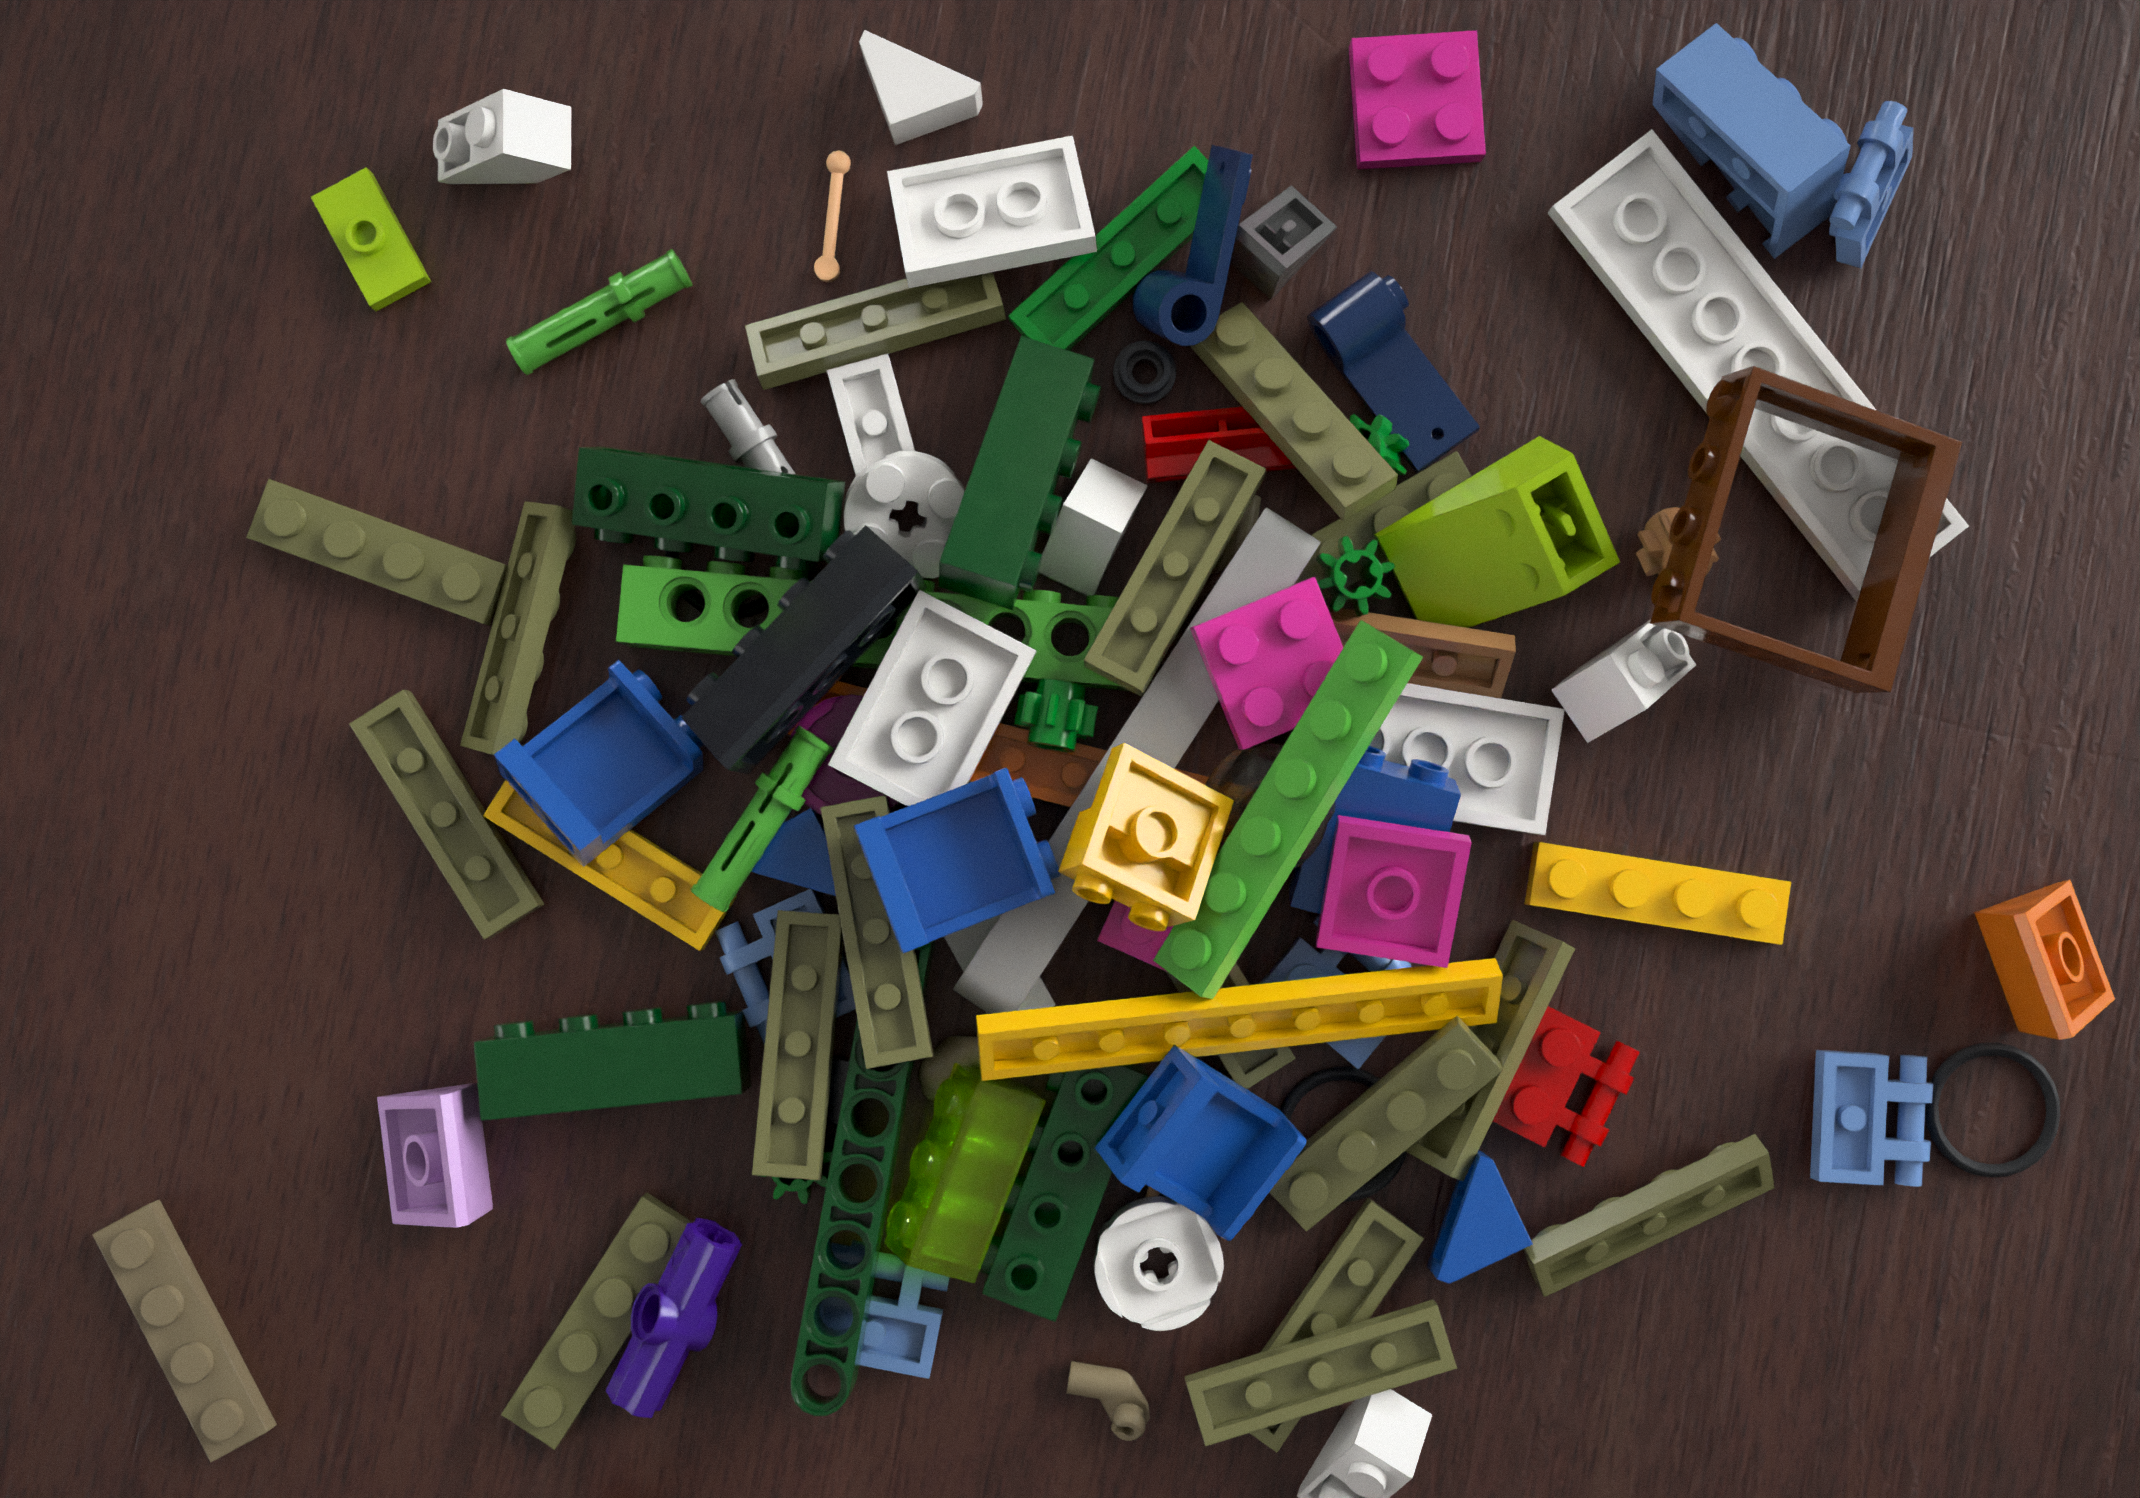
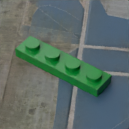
(1127, 251)

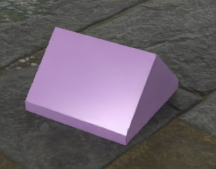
(435, 1156)

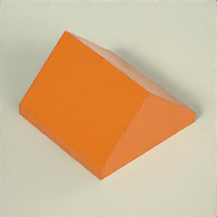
(2046, 961)

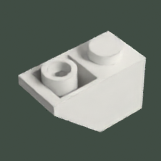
(504, 141)
(1624, 679)
(1369, 1449)

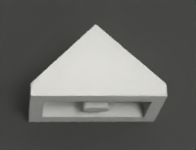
(916, 91)
(1090, 527)

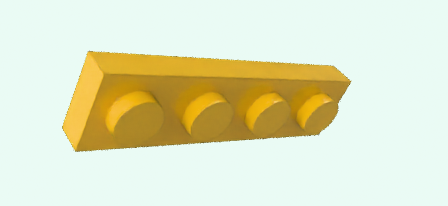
(628, 870)
(1658, 893)

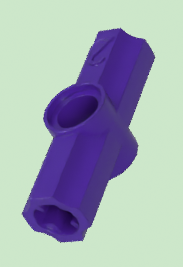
(673, 1317)

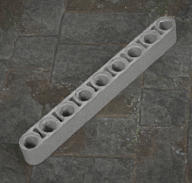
(1159, 727)

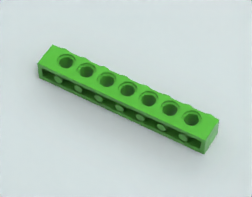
(651, 622)

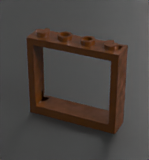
(1898, 553)

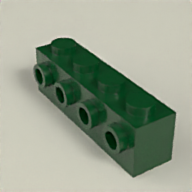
(1017, 473)
(707, 505)
(612, 1063)
(1060, 1190)

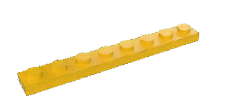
(1237, 1019)

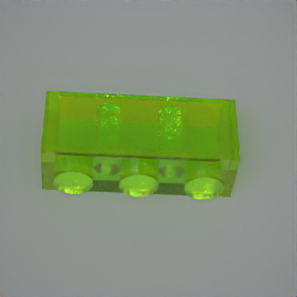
(962, 1173)

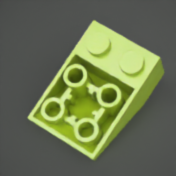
(1500, 540)

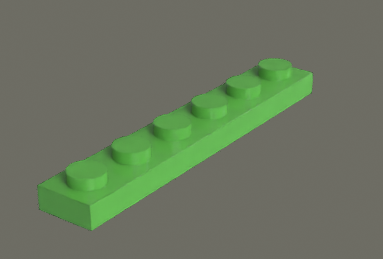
(1289, 807)

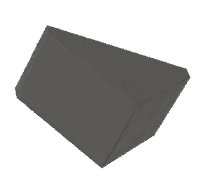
(1279, 240)

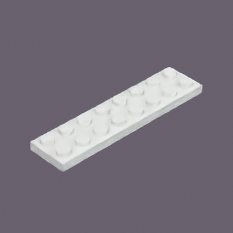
(1720, 312)

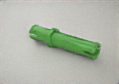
(600, 311)
(762, 818)

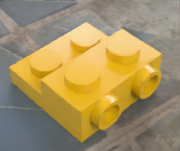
(1146, 840)

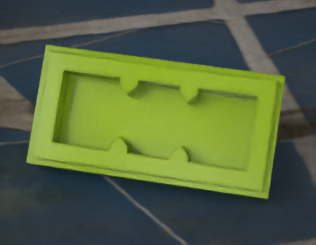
(371, 239)

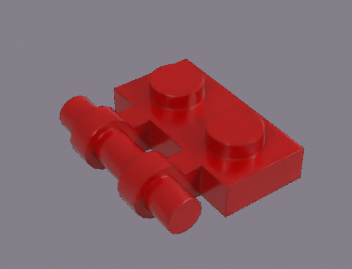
(1548, 1076)

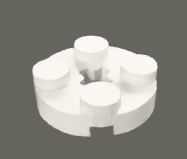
(888, 486)
(1141, 1296)

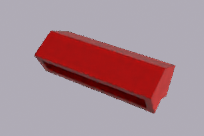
(1177, 439)

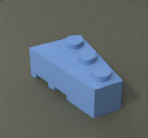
(1755, 132)

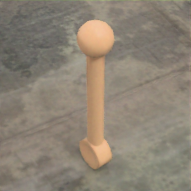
(826, 266)

